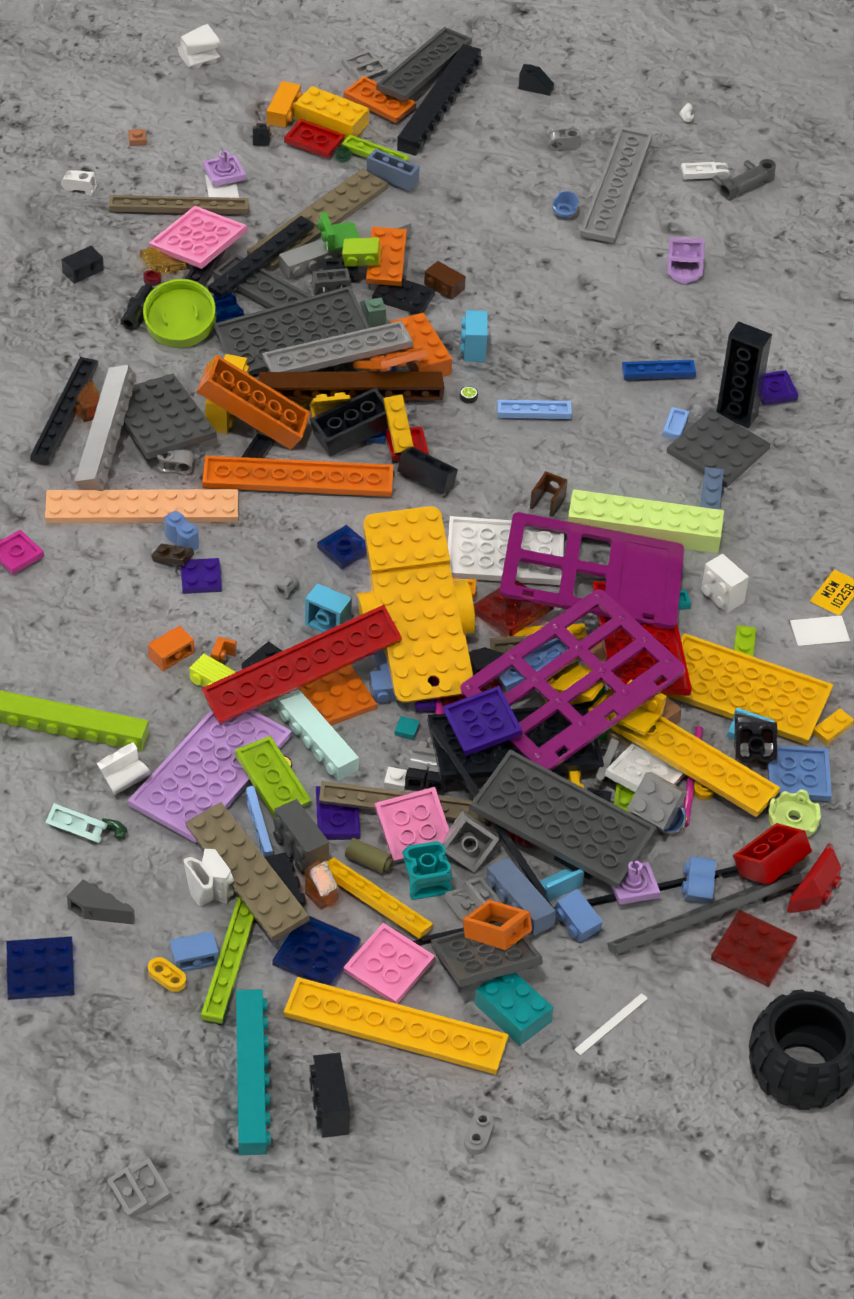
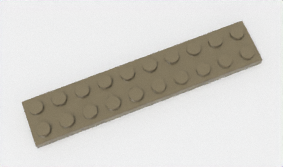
(338, 204)

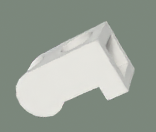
(80, 181)

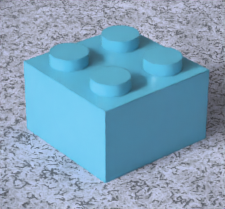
(474, 336)
(326, 608)

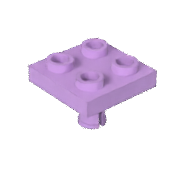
(224, 169)
(637, 885)

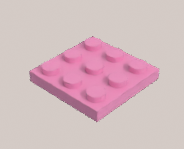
(411, 821)
(389, 964)

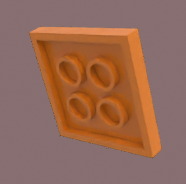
(385, 361)
(339, 696)

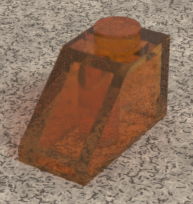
(87, 401)
(321, 885)

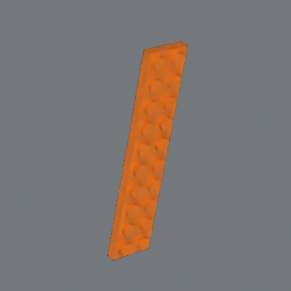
(298, 476)

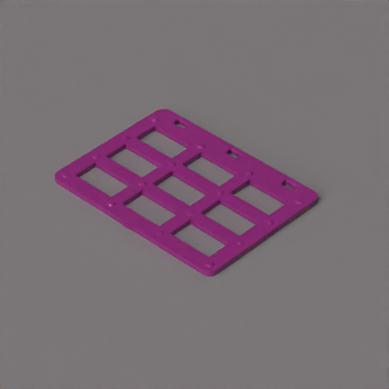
(594, 723)

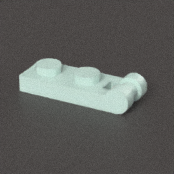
(75, 823)

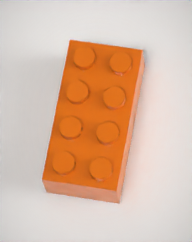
(426, 338)

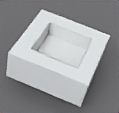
(395, 779)

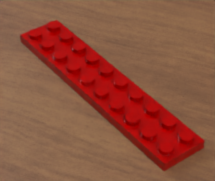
(301, 664)

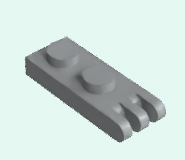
(610, 754)

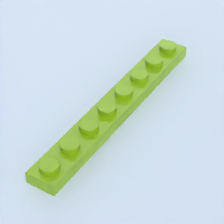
(228, 964)

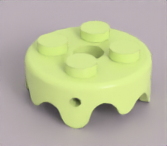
(798, 805)

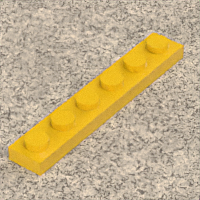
(379, 899)

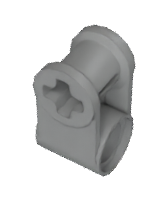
(566, 139)
(176, 462)

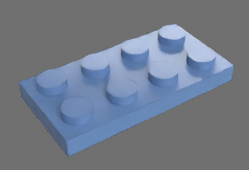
(536, 660)

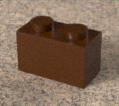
(444, 280)

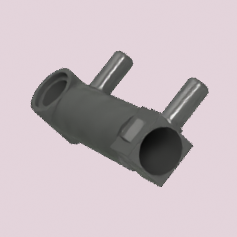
(755, 175)

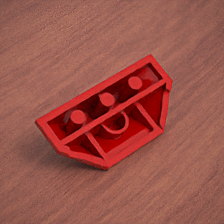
(817, 883)

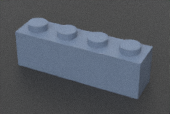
(518, 892)

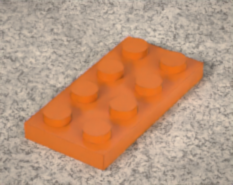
(389, 107)
(392, 257)

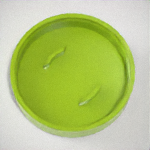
(179, 313)

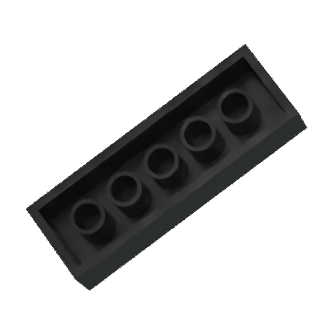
(743, 374)

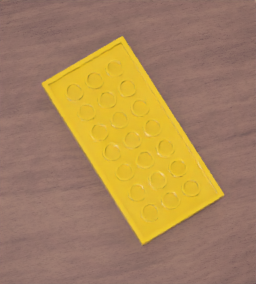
(733, 680)

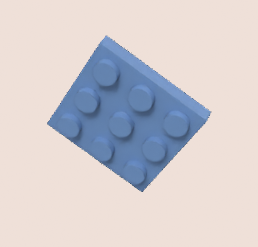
(802, 769)

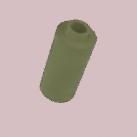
(369, 856)

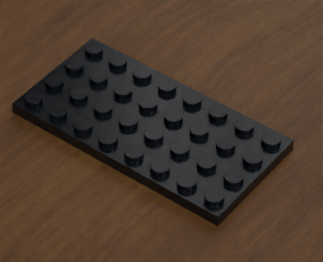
(485, 762)

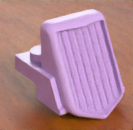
(686, 259)

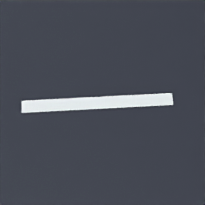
(611, 1024)

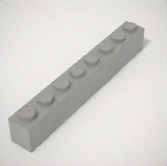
(310, 256)
(105, 428)

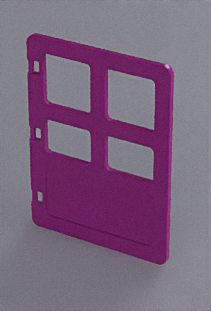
(640, 572)

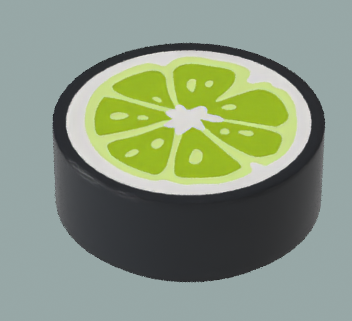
(468, 394)

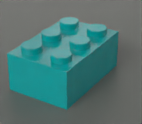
(514, 1006)

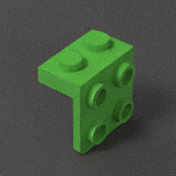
(334, 234)

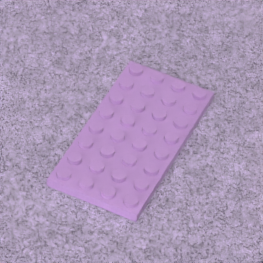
(203, 770)

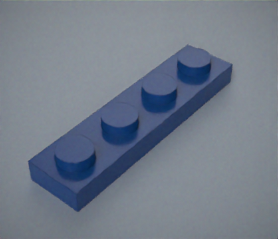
(658, 369)

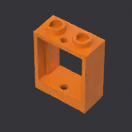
(515, 924)

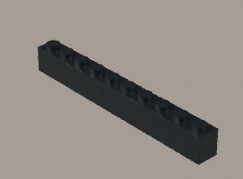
(439, 100)

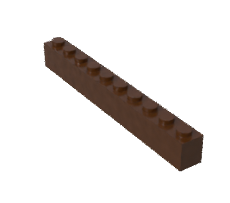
(306, 385)

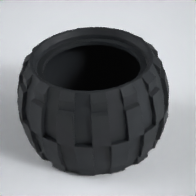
(811, 1021)

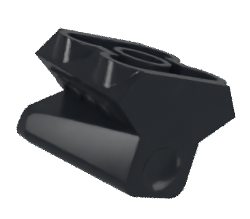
(754, 739)

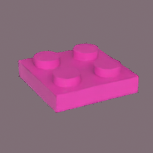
(18, 552)

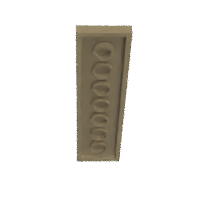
(252, 875)

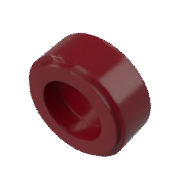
(151, 277)

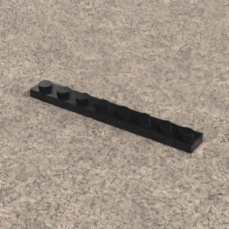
(260, 257)
(63, 412)

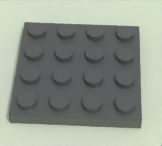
(720, 445)
(477, 962)

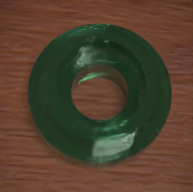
(343, 154)

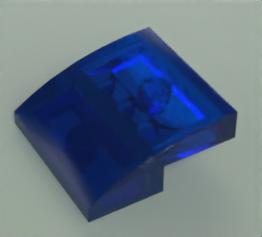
(227, 308)

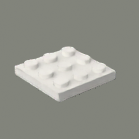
(635, 762)

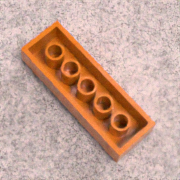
(253, 402)

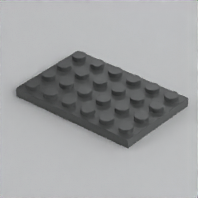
(165, 417)

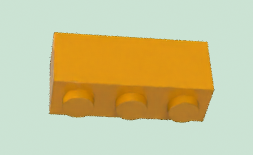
(282, 105)

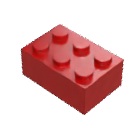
(772, 853)

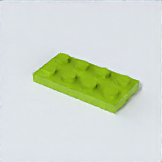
(271, 774)

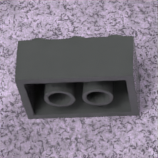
(299, 835)

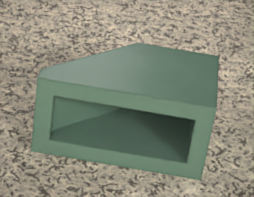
(374, 311)

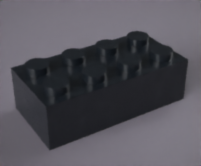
(350, 422)

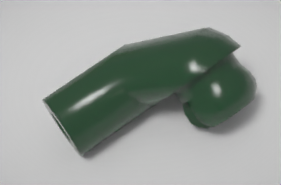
(116, 826)

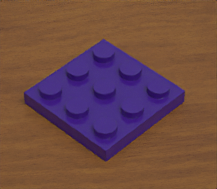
(482, 721)

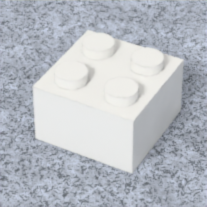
(724, 583)

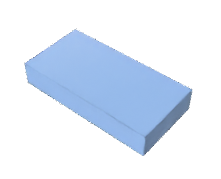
(675, 423)

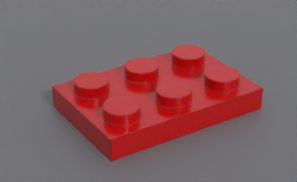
(314, 138)

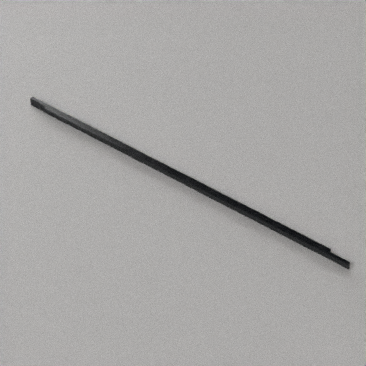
(593, 902)

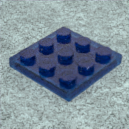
(316, 951)
(40, 968)

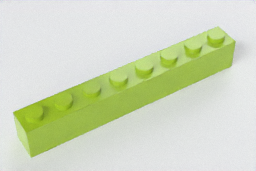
(72, 720)

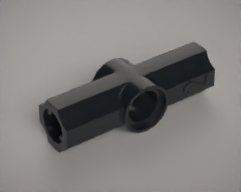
(135, 308)

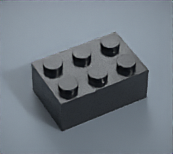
(329, 1095)

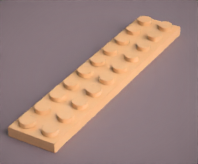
(140, 505)

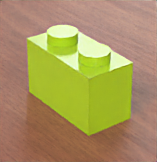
(361, 251)

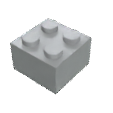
(657, 800)

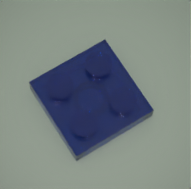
(343, 546)

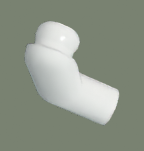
(685, 113)

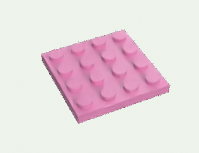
(198, 236)

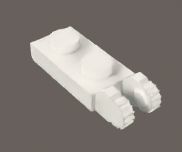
(704, 170)

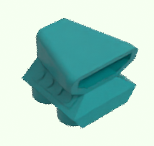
(427, 870)

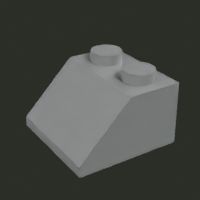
(469, 841)

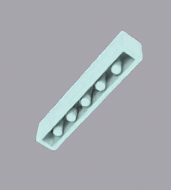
(316, 734)

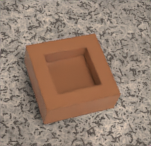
(137, 137)

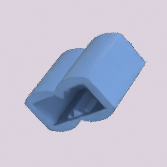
(181, 531)
(699, 880)

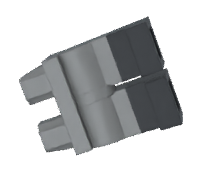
(421, 763)

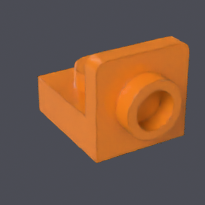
(223, 647)

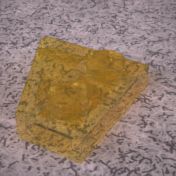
(160, 261)

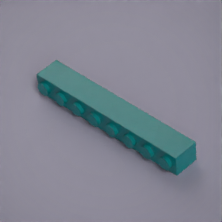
(251, 1072)

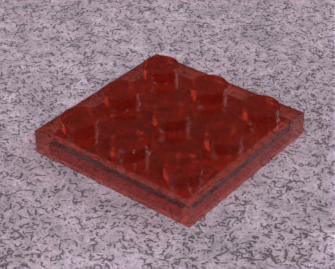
(507, 613)
(754, 948)

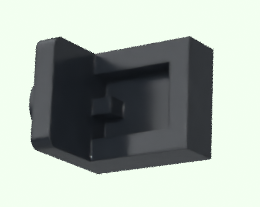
(261, 134)

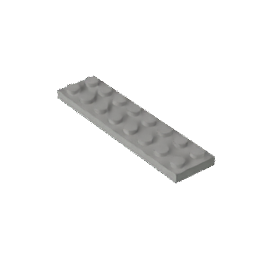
(339, 349)

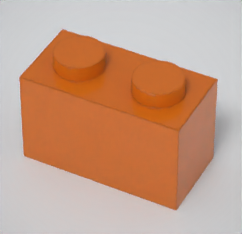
(171, 648)

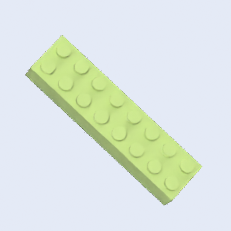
(689, 525)

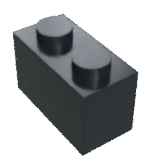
(82, 264)

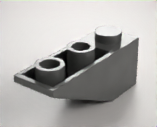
(97, 905)

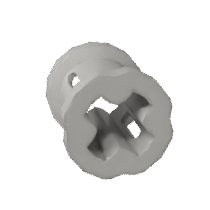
(287, 586)

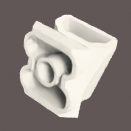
(199, 47)
(123, 768)
(209, 878)

